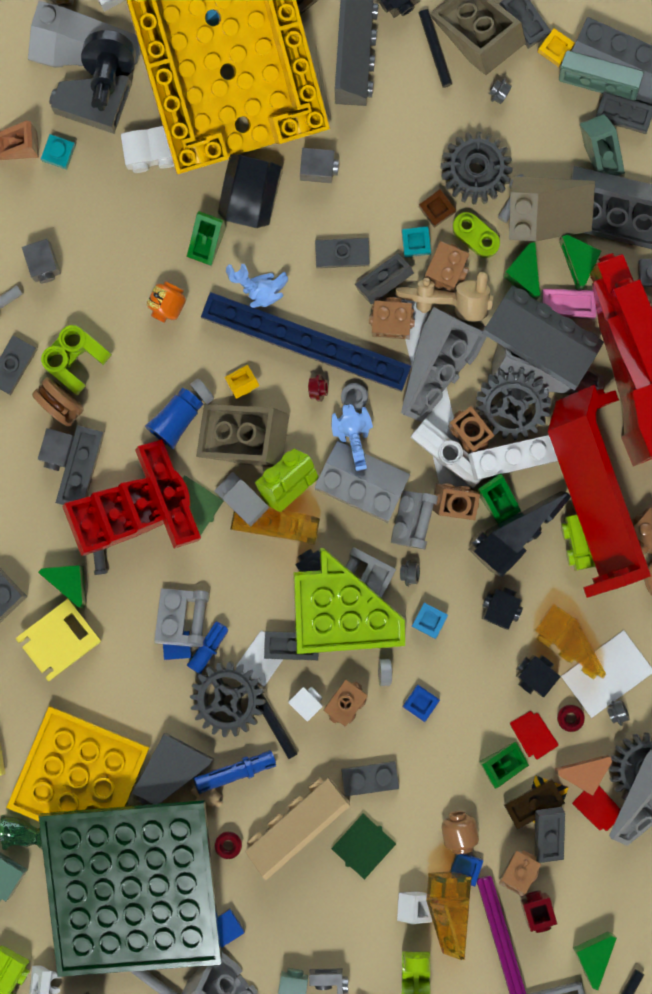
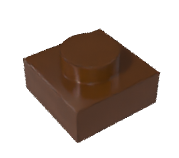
(437, 208)

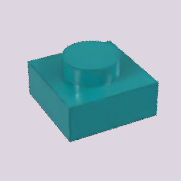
(58, 151)
(416, 242)

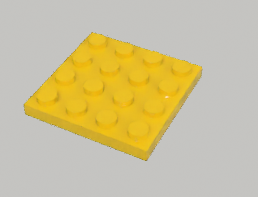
(76, 768)

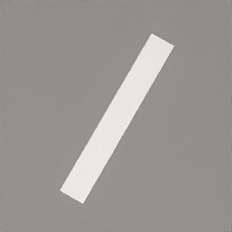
(442, 412)

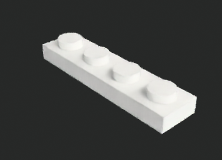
(512, 457)

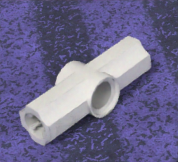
(434, 442)

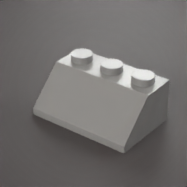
(368, 490)

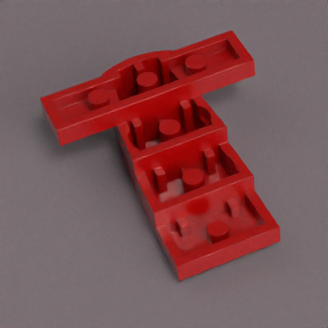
(135, 506)

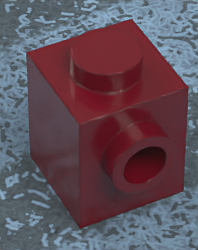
(538, 911)

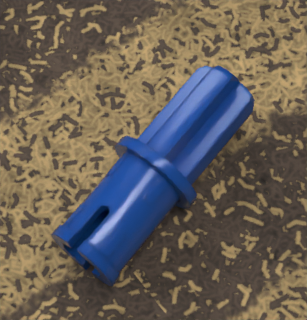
(209, 648)

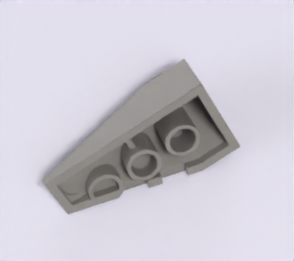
(60, 33)
(442, 352)
(505, 359)
(637, 809)
(219, 980)

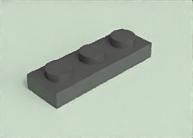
(80, 465)

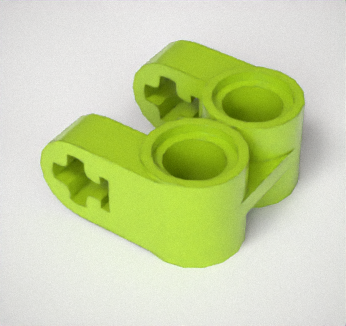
(70, 354)
(415, 972)

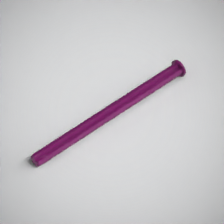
(500, 935)

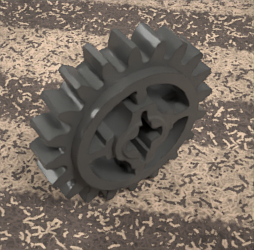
(521, 392)
(234, 709)

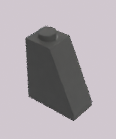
(74, 100)
(169, 769)

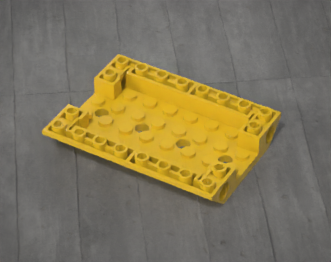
(270, 84)

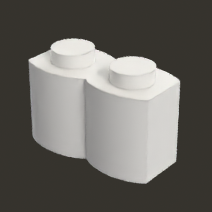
(146, 149)

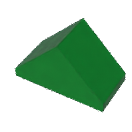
(206, 238)
(579, 258)
(524, 272)
(499, 499)
(68, 581)
(504, 764)
(595, 957)

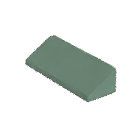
(600, 75)

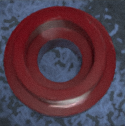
(317, 388)
(579, 718)
(224, 853)

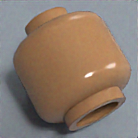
(460, 832)

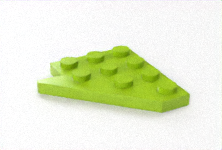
(341, 611)

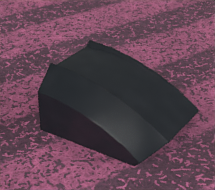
(249, 191)

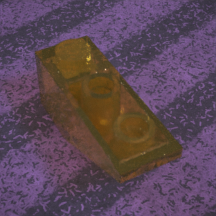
(281, 525)
(565, 633)
(449, 908)

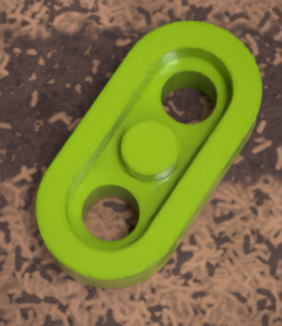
(473, 237)

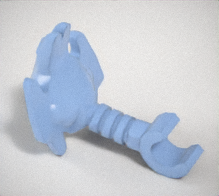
(260, 288)
(352, 425)

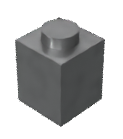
(318, 165)
(41, 261)
(55, 449)

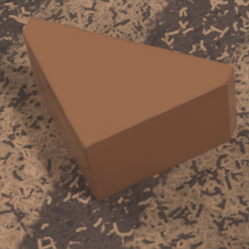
(19, 142)
(586, 773)

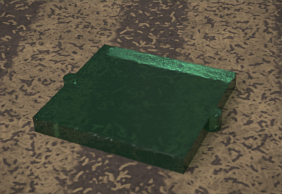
(202, 504)
(363, 846)

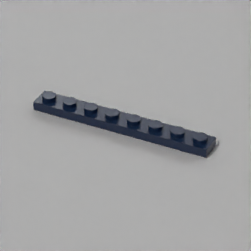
(306, 342)

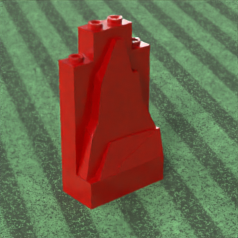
(627, 334)

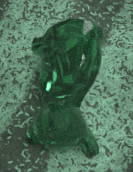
(18, 832)

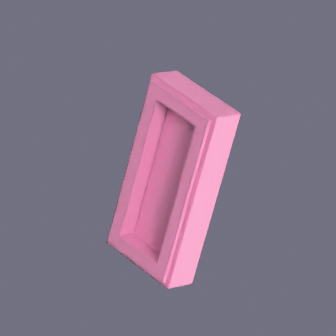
(571, 302)

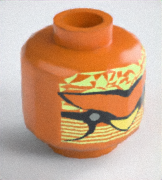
(166, 302)

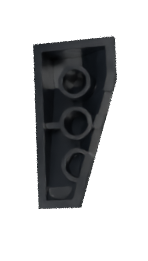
(503, 543)

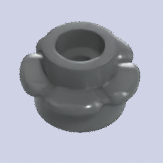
(499, 90)
(410, 573)
(618, 712)

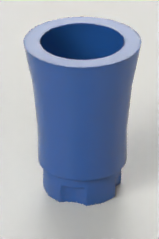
(175, 418)

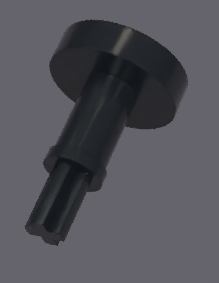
(105, 57)

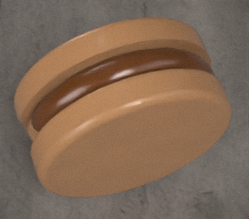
(57, 402)

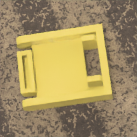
(54, 642)

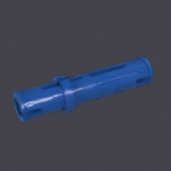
(245, 768)

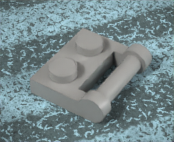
(413, 519)
(376, 574)
(173, 614)

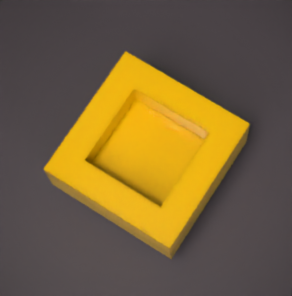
(555, 47)
(242, 381)

